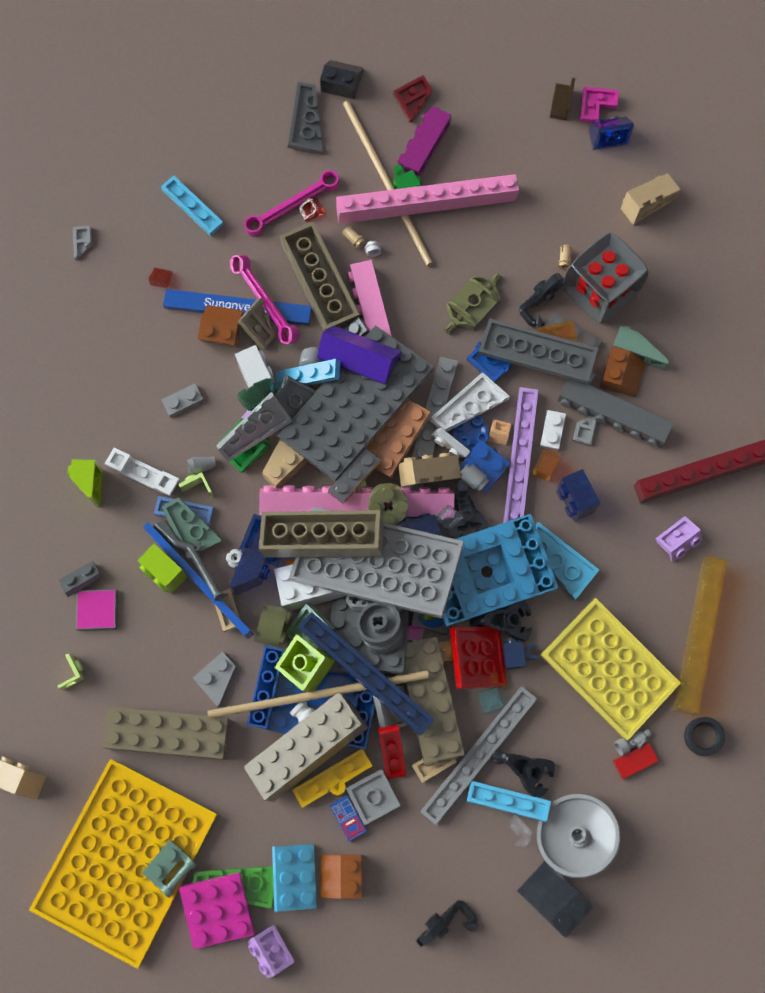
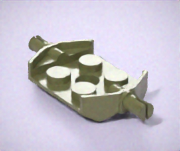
(469, 315)

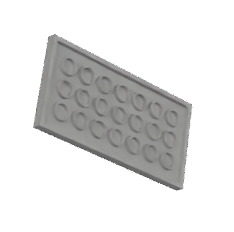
(410, 575)

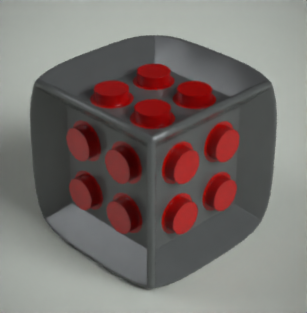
(605, 277)

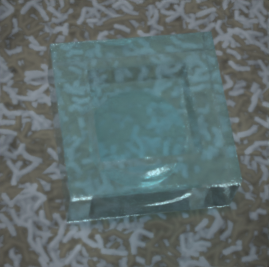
(490, 700)

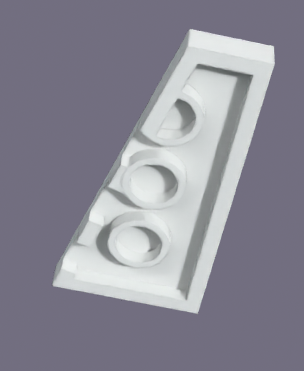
(472, 401)

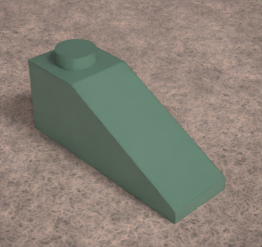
(640, 346)

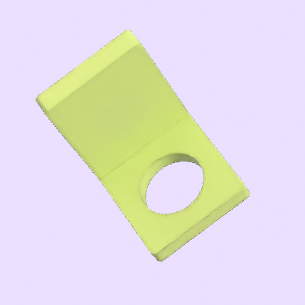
(194, 480)
(77, 668)

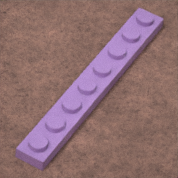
(520, 454)

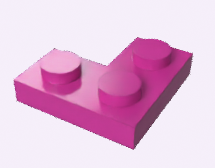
(594, 99)

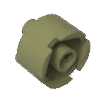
(389, 493)
(271, 625)

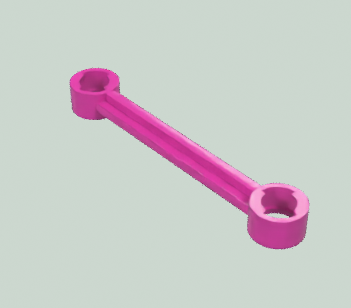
(291, 203)
(268, 304)

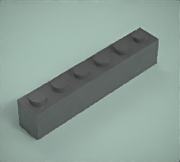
(615, 412)

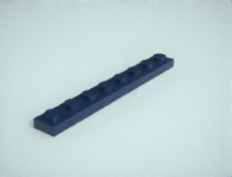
(366, 673)

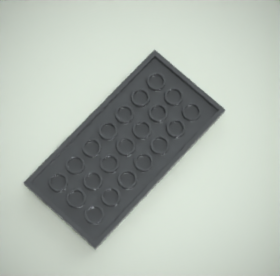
(353, 411)

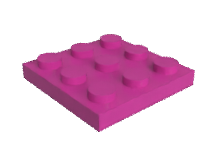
(217, 910)

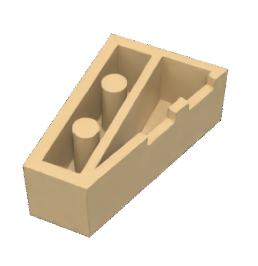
(649, 198)
(282, 465)
(429, 469)
(20, 779)

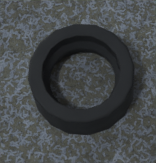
(719, 731)

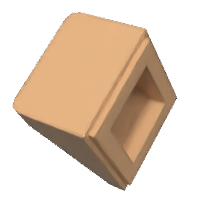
(499, 432)

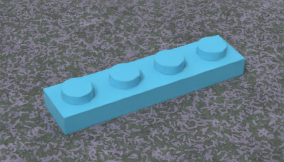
(192, 205)
(311, 373)
(508, 801)

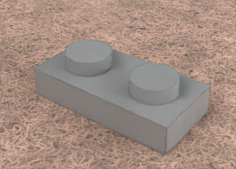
(182, 400)

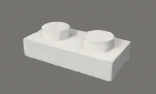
(552, 430)
(445, 439)

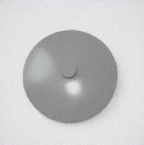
(579, 836)

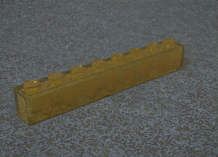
(700, 636)

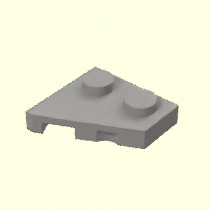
(215, 677)

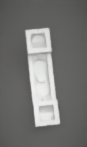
(141, 472)

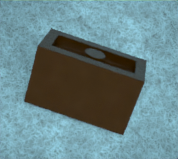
(562, 100)

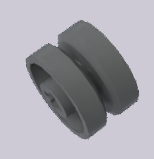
(380, 627)

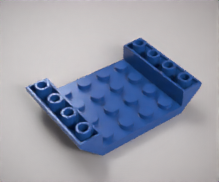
(274, 684)

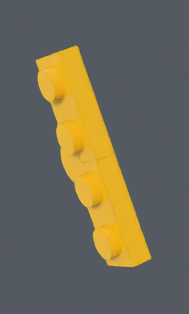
(332, 779)

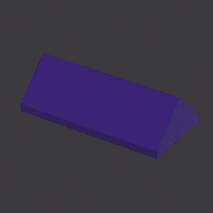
(358, 354)

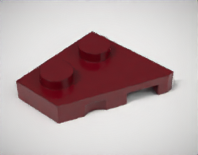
(413, 96)

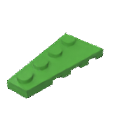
(256, 881)

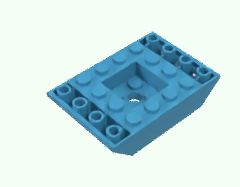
(517, 568)

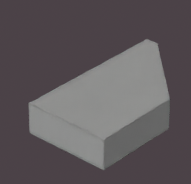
(82, 240)
(585, 430)

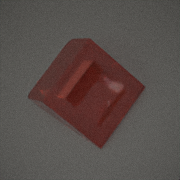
(311, 209)
(160, 277)

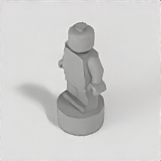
(637, 739)

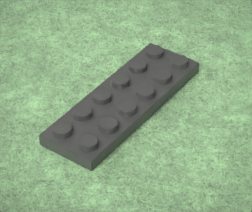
(538, 351)

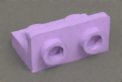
(680, 538)
(270, 952)

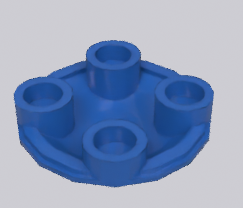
(471, 432)

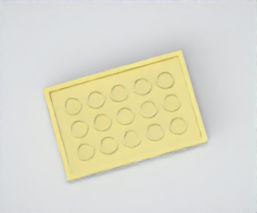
(610, 669)

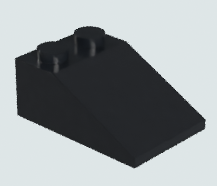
(555, 899)

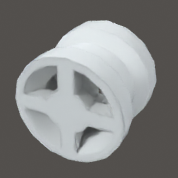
(301, 711)

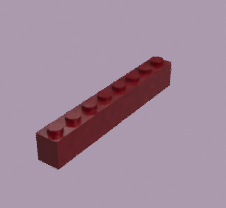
(700, 472)

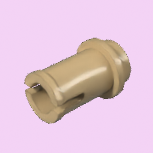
(356, 239)
(565, 257)

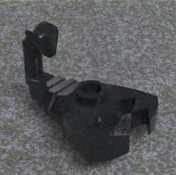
(543, 291)
(465, 506)
(507, 620)
(528, 770)
(438, 924)

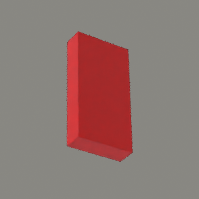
(635, 761)

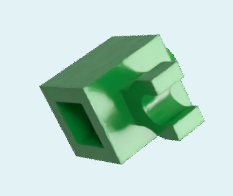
(405, 180)

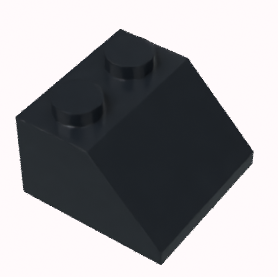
(340, 79)

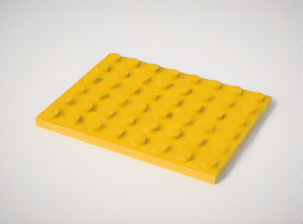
(98, 875)

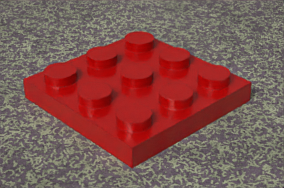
(478, 657)

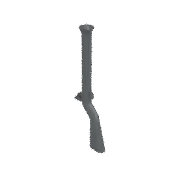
(193, 550)

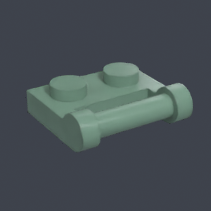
(165, 863)

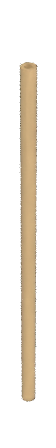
(389, 186)
(309, 696)

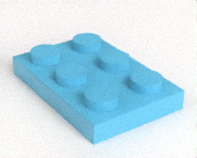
(294, 877)

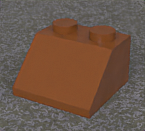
(220, 326)
(622, 372)
(341, 876)

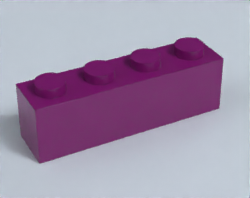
(425, 141)

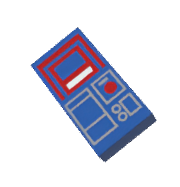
(347, 818)

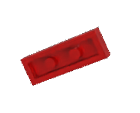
(392, 751)

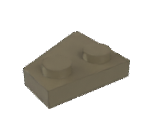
(257, 324)

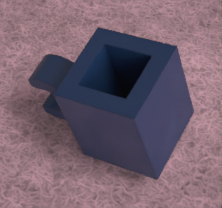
(515, 654)

